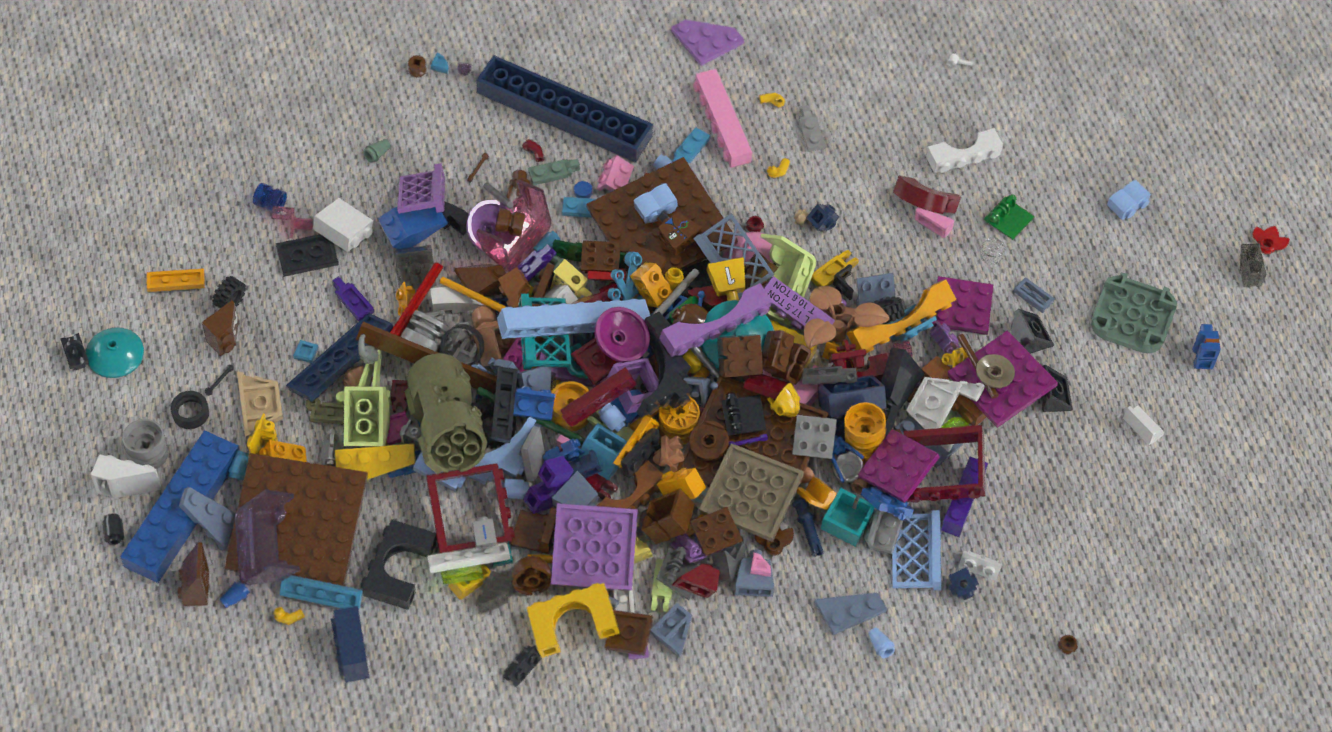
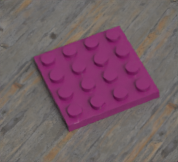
(1028, 385)

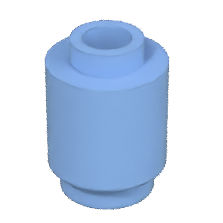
(612, 417)
(515, 488)

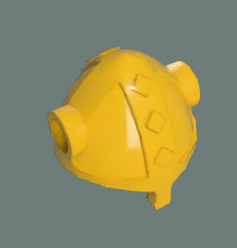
(787, 402)

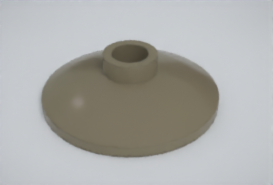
(997, 365)

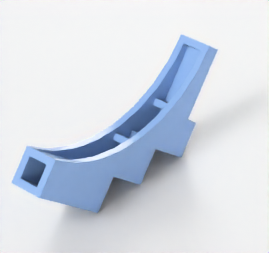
(506, 456)

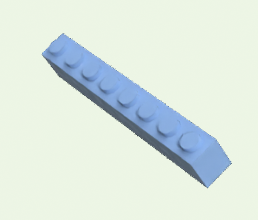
(560, 318)

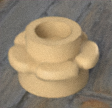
(800, 217)

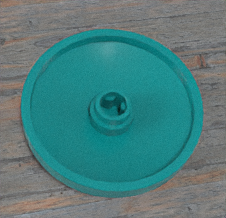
(758, 325)

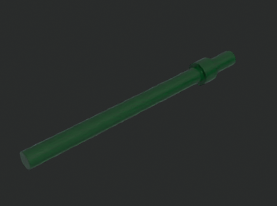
(548, 424)

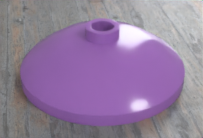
(482, 217)

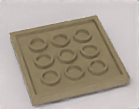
(753, 491)

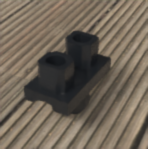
(74, 352)

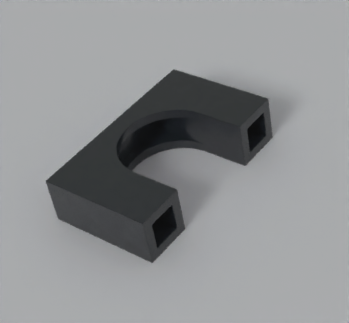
(396, 538)

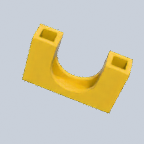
(545, 615)

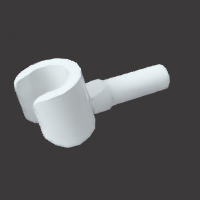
(954, 59)

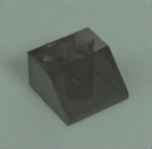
(413, 265)

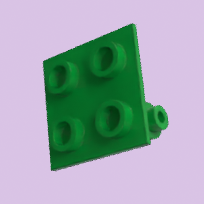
(1009, 217)

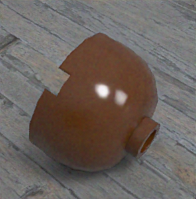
(689, 314)
(531, 575)

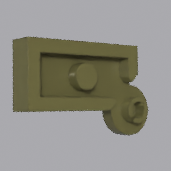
(325, 412)

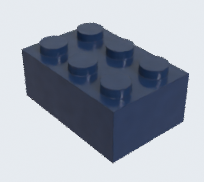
(840, 397)
(349, 644)

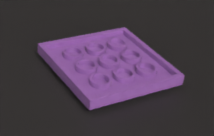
(594, 546)

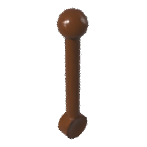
(485, 156)

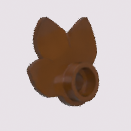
(781, 539)

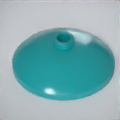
(116, 360)

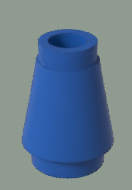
(234, 594)

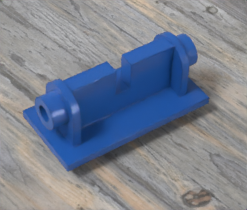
(570, 451)

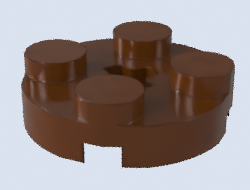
(712, 451)

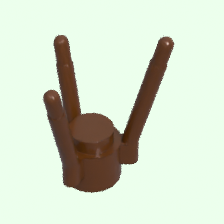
(517, 175)

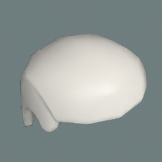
(849, 466)

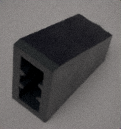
(900, 377)

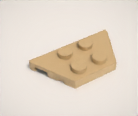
(256, 398)

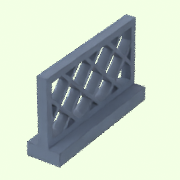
(713, 255)

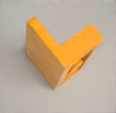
(817, 493)

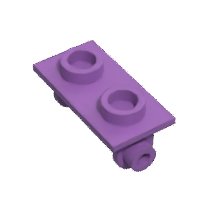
(942, 335)
(693, 550)

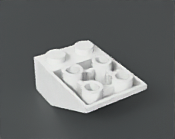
(123, 478)

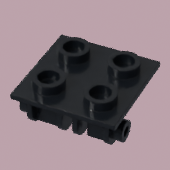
(743, 414)

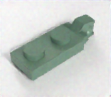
(553, 171)

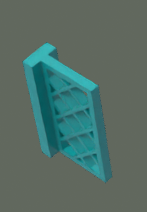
(528, 343)

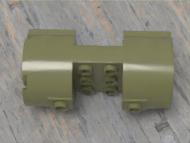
(449, 425)

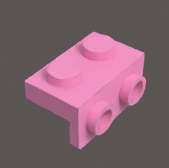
(615, 174)

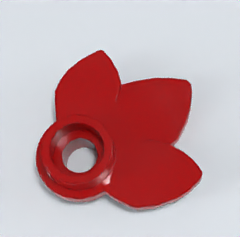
(1270, 238)

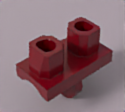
(856, 356)

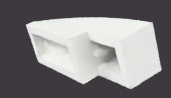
(449, 299)

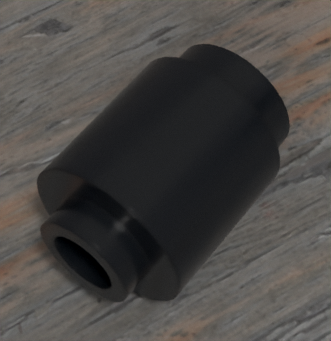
(113, 529)

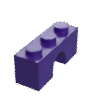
(554, 475)

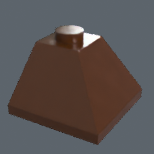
(481, 278)

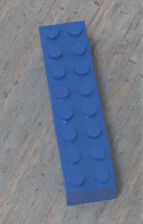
(167, 524)

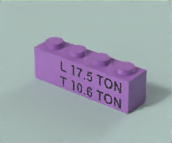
(792, 305)

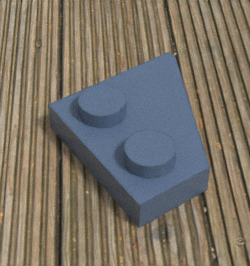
(673, 629)

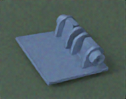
(875, 288)

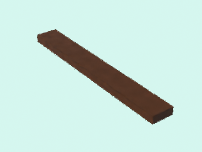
(413, 352)

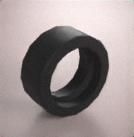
(193, 422)

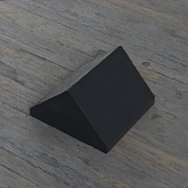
(1059, 397)

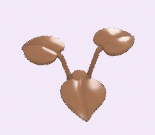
(820, 332)

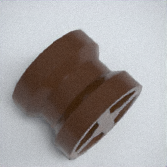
(414, 70)

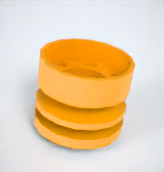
(679, 420)
(865, 427)

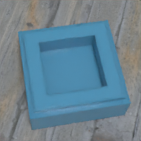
(306, 351)

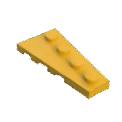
(376, 459)

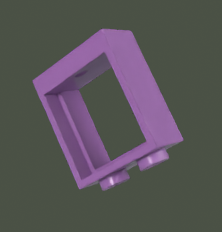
(641, 367)

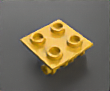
(264, 432)

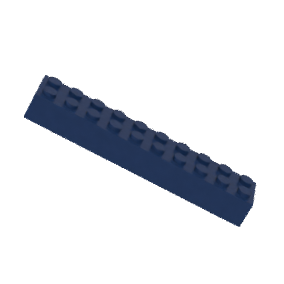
(564, 108)

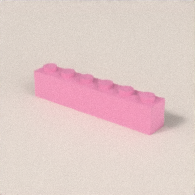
(723, 118)

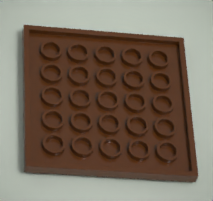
(623, 224)
(778, 429)
(317, 521)

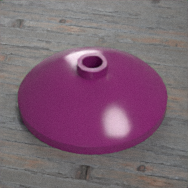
(628, 328)

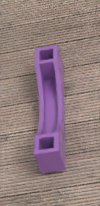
(683, 336)

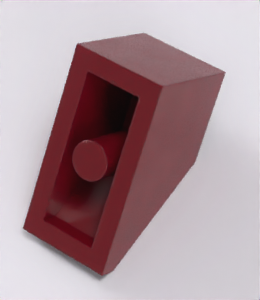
(699, 581)

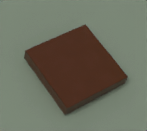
(633, 635)

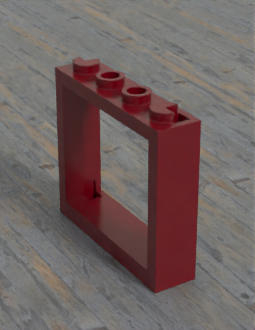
(946, 436)
(436, 510)

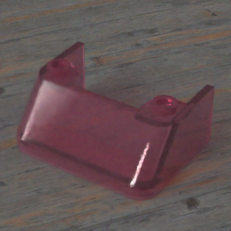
(510, 249)

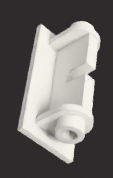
(984, 567)

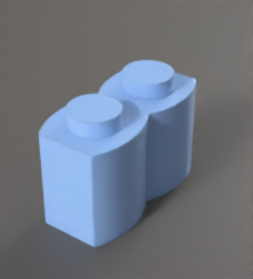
(1128, 200)
(655, 202)

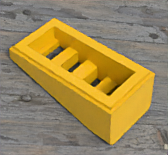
(462, 589)

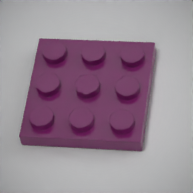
(971, 308)
(898, 465)

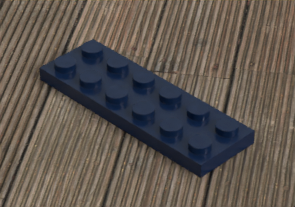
(333, 361)

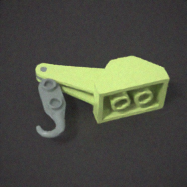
(366, 406)

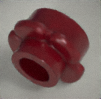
(754, 220)

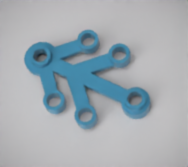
(627, 290)

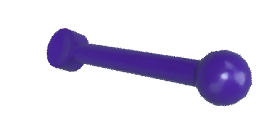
(763, 437)

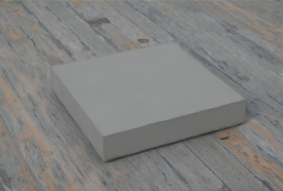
(532, 454)

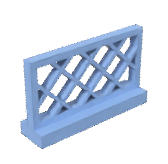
(933, 553)

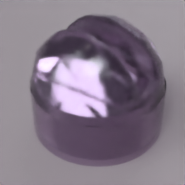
(464, 68)

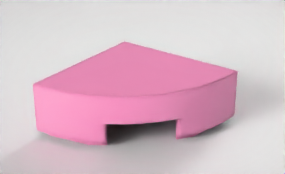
(760, 566)

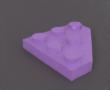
(706, 40)

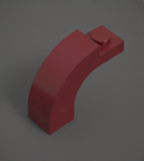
(926, 198)

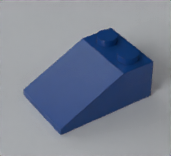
(411, 227)

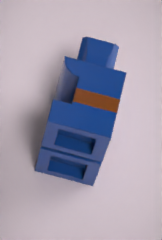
(1206, 347)

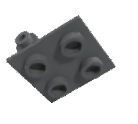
(673, 567)

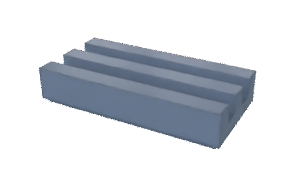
(1031, 297)

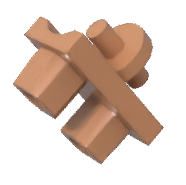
(669, 452)

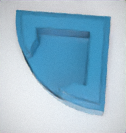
(440, 64)

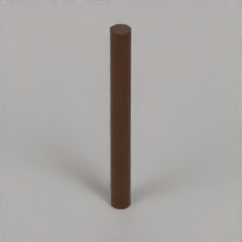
(974, 360)

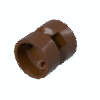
(509, 222)

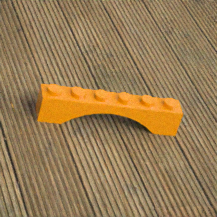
(932, 299)

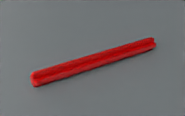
(417, 299)

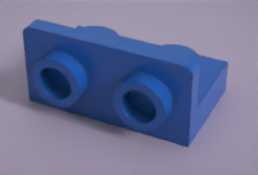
(534, 403)

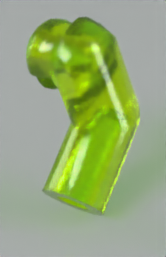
(955, 422)

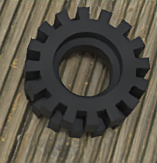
(229, 290)
(892, 307)

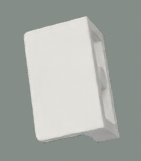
(1143, 424)

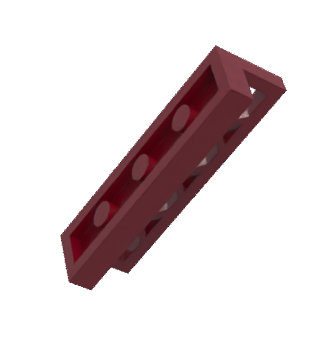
(598, 397)

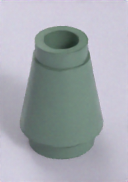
(376, 150)

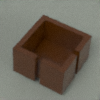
(742, 354)
(668, 516)

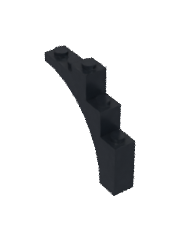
(671, 386)

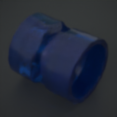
(268, 197)

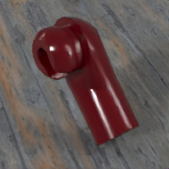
(535, 147)

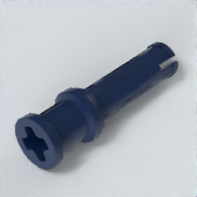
(806, 518)

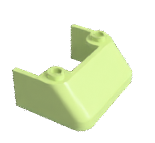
(793, 270)

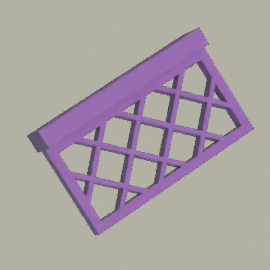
(435, 190)

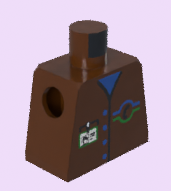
(677, 232)

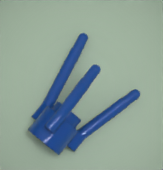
(838, 449)

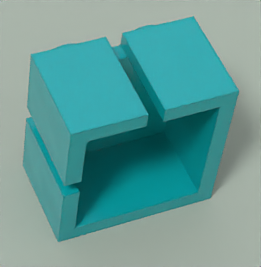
(845, 521)

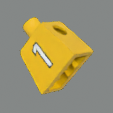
(728, 277)

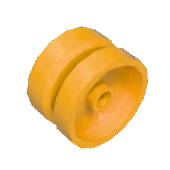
(565, 394)

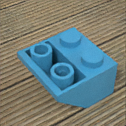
(607, 448)

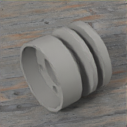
(426, 330)
(145, 443)

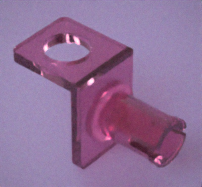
(295, 223)

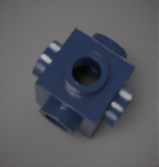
(823, 217)
(963, 576)

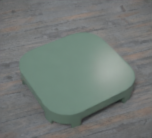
(1133, 314)

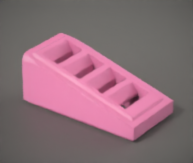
(937, 223)

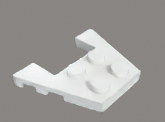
(936, 399)

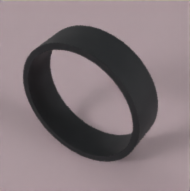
(477, 334)

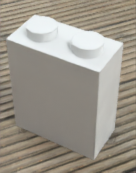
(343, 224)

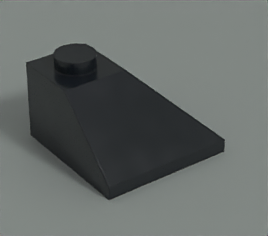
(1030, 331)

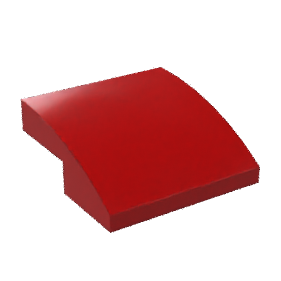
(606, 276)

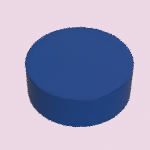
(583, 189)

